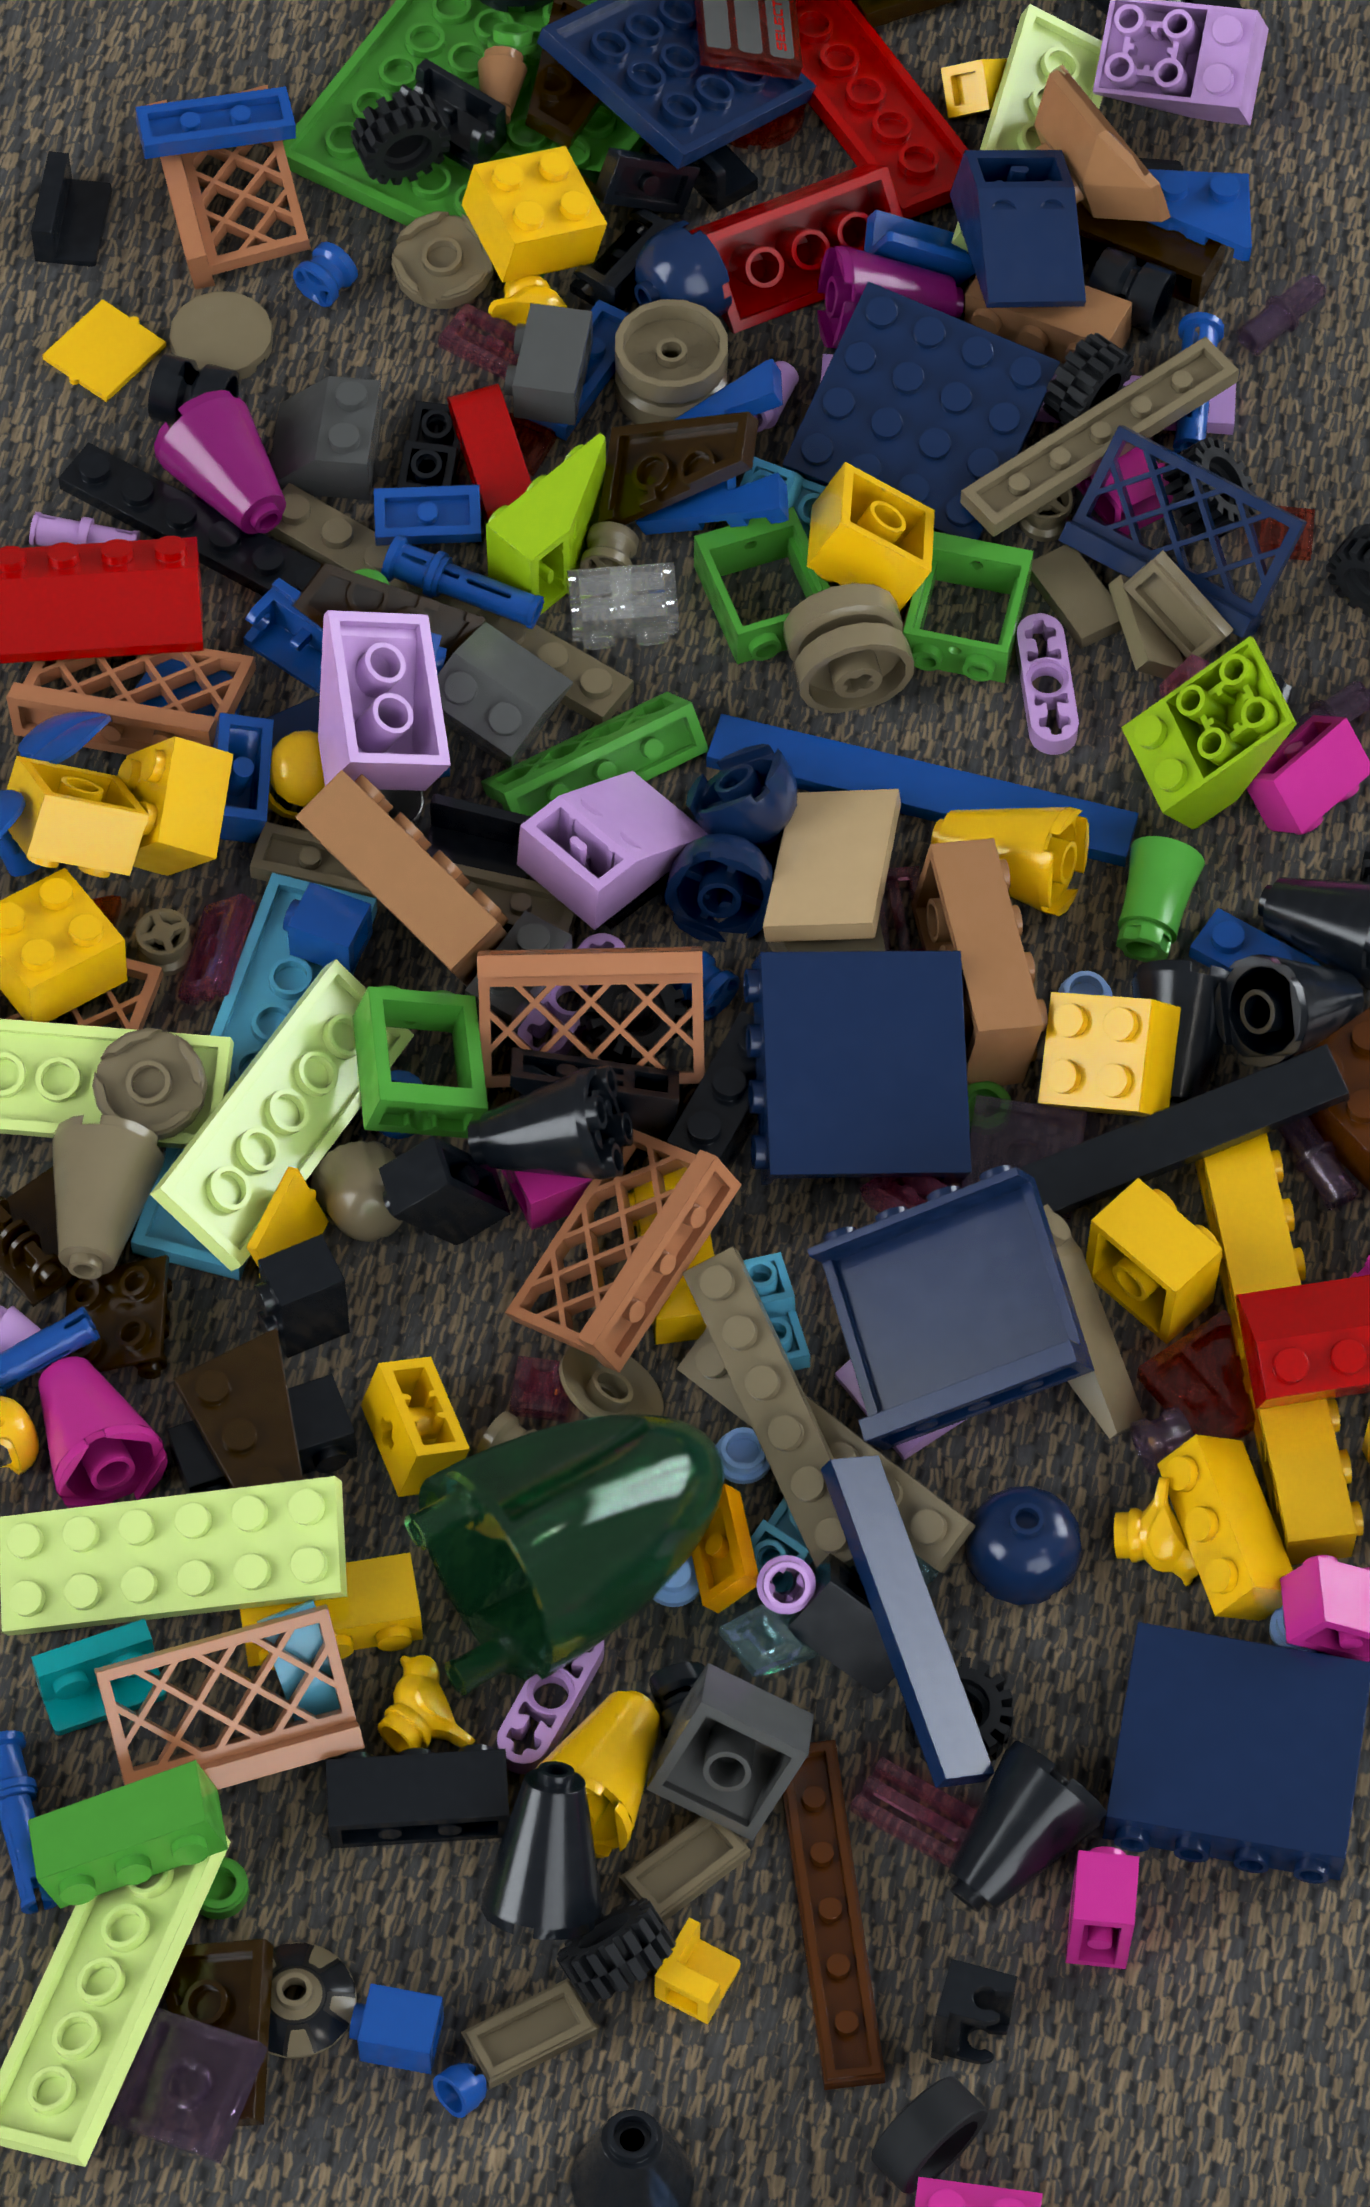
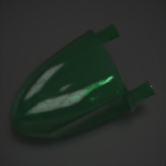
(564, 1535)

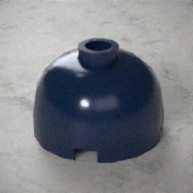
(682, 268)
(748, 797)
(719, 879)
(1023, 1545)

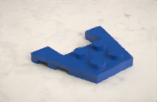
(766, 497)

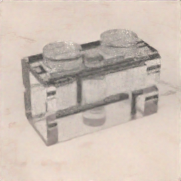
(622, 604)

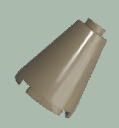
(100, 1189)

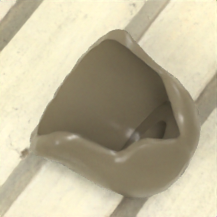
(352, 1190)

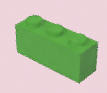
(127, 1835)

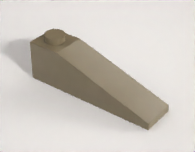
(1108, 1389)

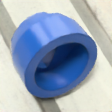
(459, 2089)

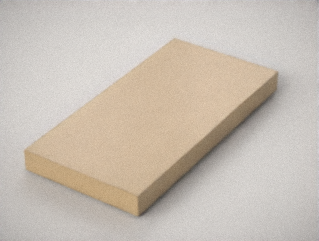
(833, 866)

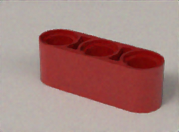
(489, 446)

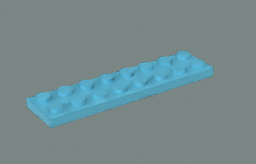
(259, 999)

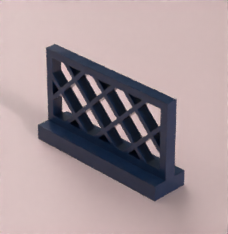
(1130, 554)

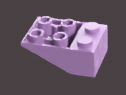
(1183, 58)
(604, 844)

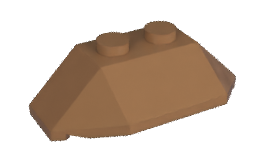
(1101, 164)

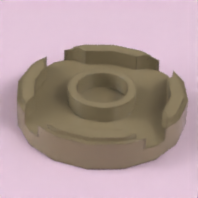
(441, 261)
(223, 331)
(160, 1100)

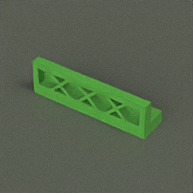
(640, 740)

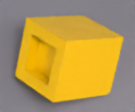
(972, 86)
(695, 1974)

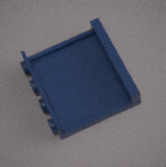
(858, 1065)
(953, 1306)
(1238, 1753)

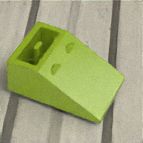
(548, 525)
(1211, 735)

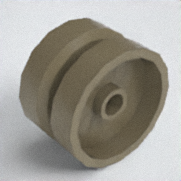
(668, 359)
(848, 648)

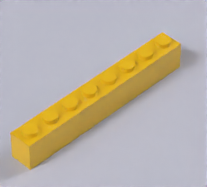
(1296, 1441)

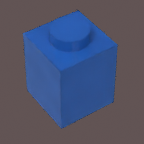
(328, 927)
(398, 2028)

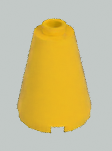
(1038, 844)
(614, 1758)

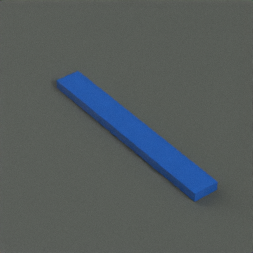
(924, 788)

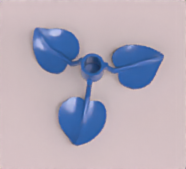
(49, 742)

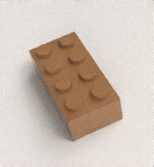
(396, 869)
(967, 909)

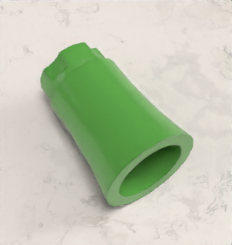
(1156, 896)

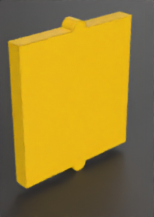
(104, 350)
(289, 1217)

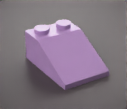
(381, 701)

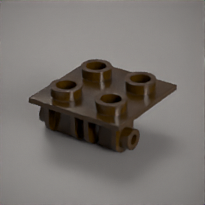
(30, 1240)
(128, 1314)

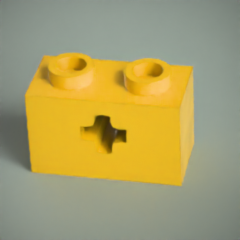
(412, 1422)

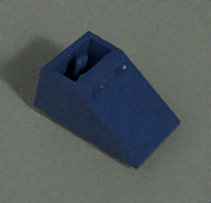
(1020, 227)

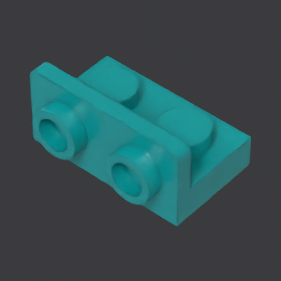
(70, 1683)

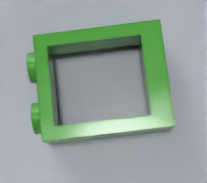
(729, 551)
(1000, 570)
(396, 1105)

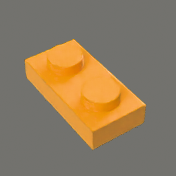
(725, 1555)

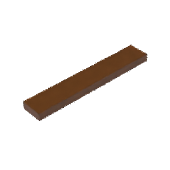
(832, 1923)

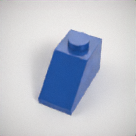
(249, 779)

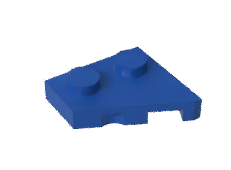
(1208, 207)

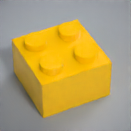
(534, 213)
(870, 535)
(185, 796)
(76, 818)
(57, 949)
(1109, 1054)
(1153, 1259)

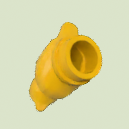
(520, 295)
(1155, 1537)
(420, 1709)

